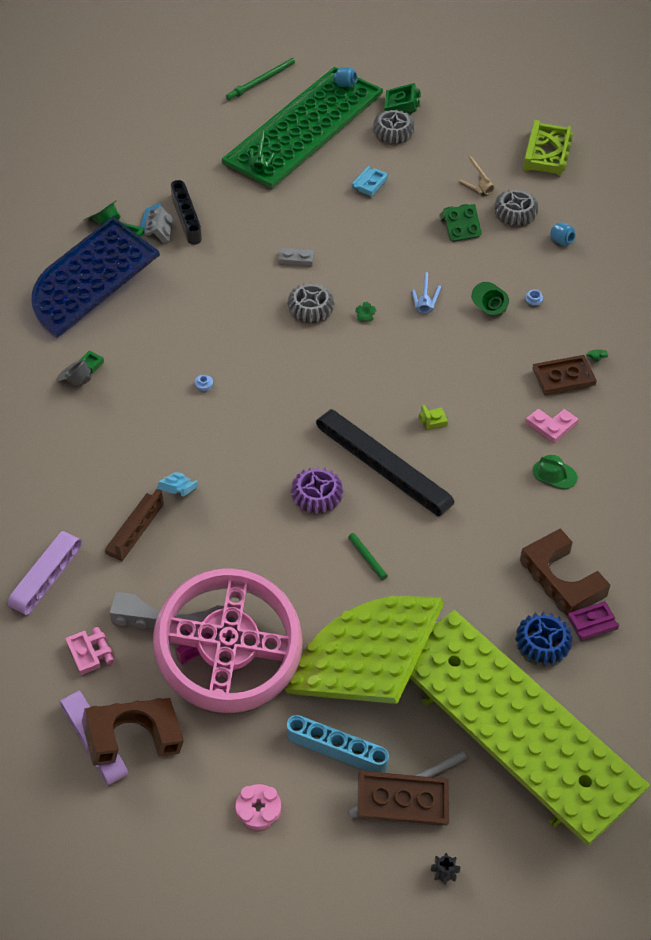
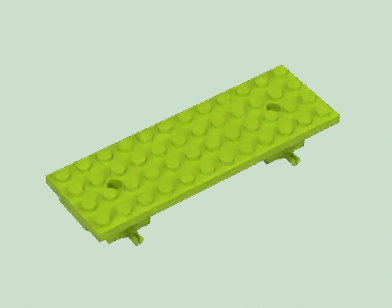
(526, 729)

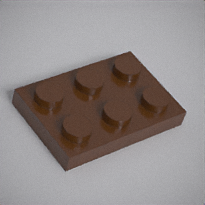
(564, 374)

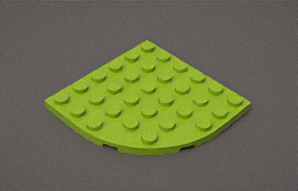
(367, 650)

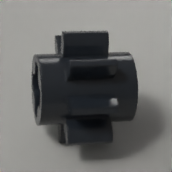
(441, 874)

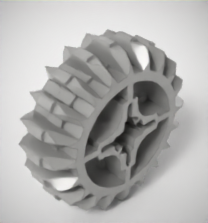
(393, 126)
(516, 207)
(311, 302)

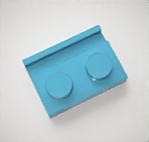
(370, 181)
(177, 483)

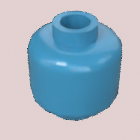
(345, 77)
(562, 234)

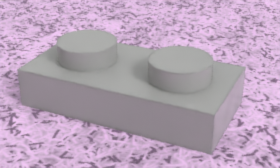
(298, 257)

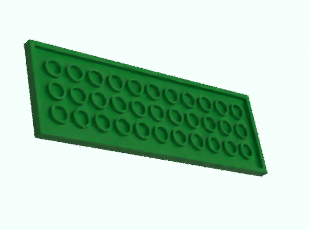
(302, 127)

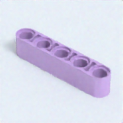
(44, 573)
(74, 708)

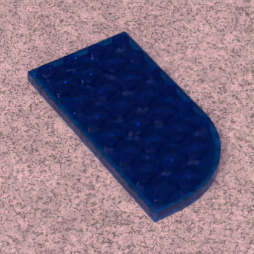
(89, 275)

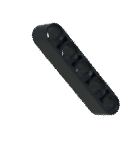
(186, 212)

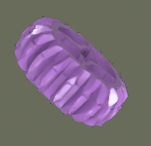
(317, 490)

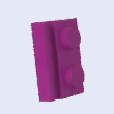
(593, 621)

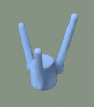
(424, 303)

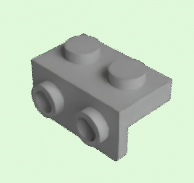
(159, 223)

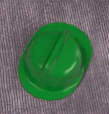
(105, 214)
(490, 298)
(554, 472)

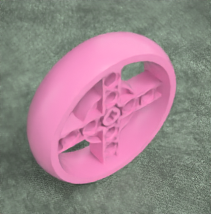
(237, 582)

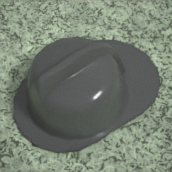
(76, 373)

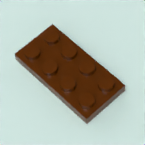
(403, 798)

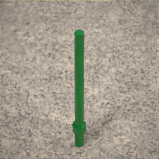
(239, 90)

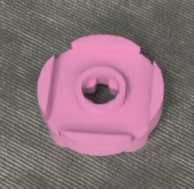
(258, 794)

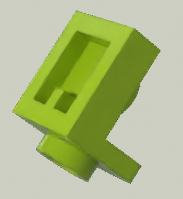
(432, 418)

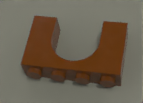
(567, 595)
(154, 715)

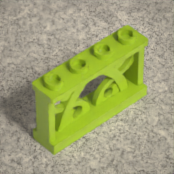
(539, 162)

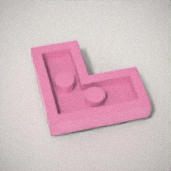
(551, 428)

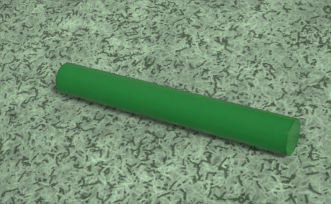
(367, 556)

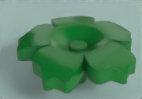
(365, 312)
(596, 354)

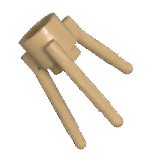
(484, 184)

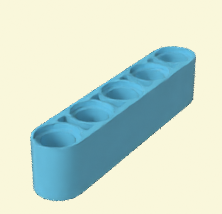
(342, 753)

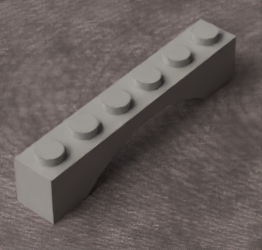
(132, 611)

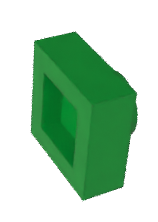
(93, 360)

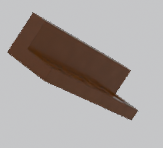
(135, 525)

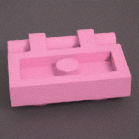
(83, 652)

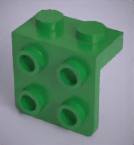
(461, 222)

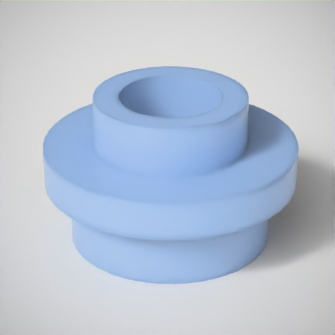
(534, 297)
(203, 383)

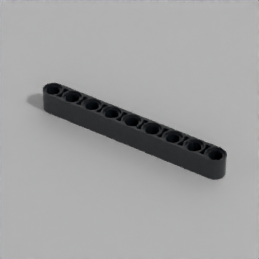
(385, 462)

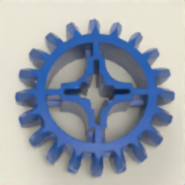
(540, 643)

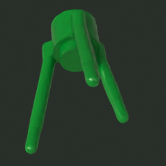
(259, 161)

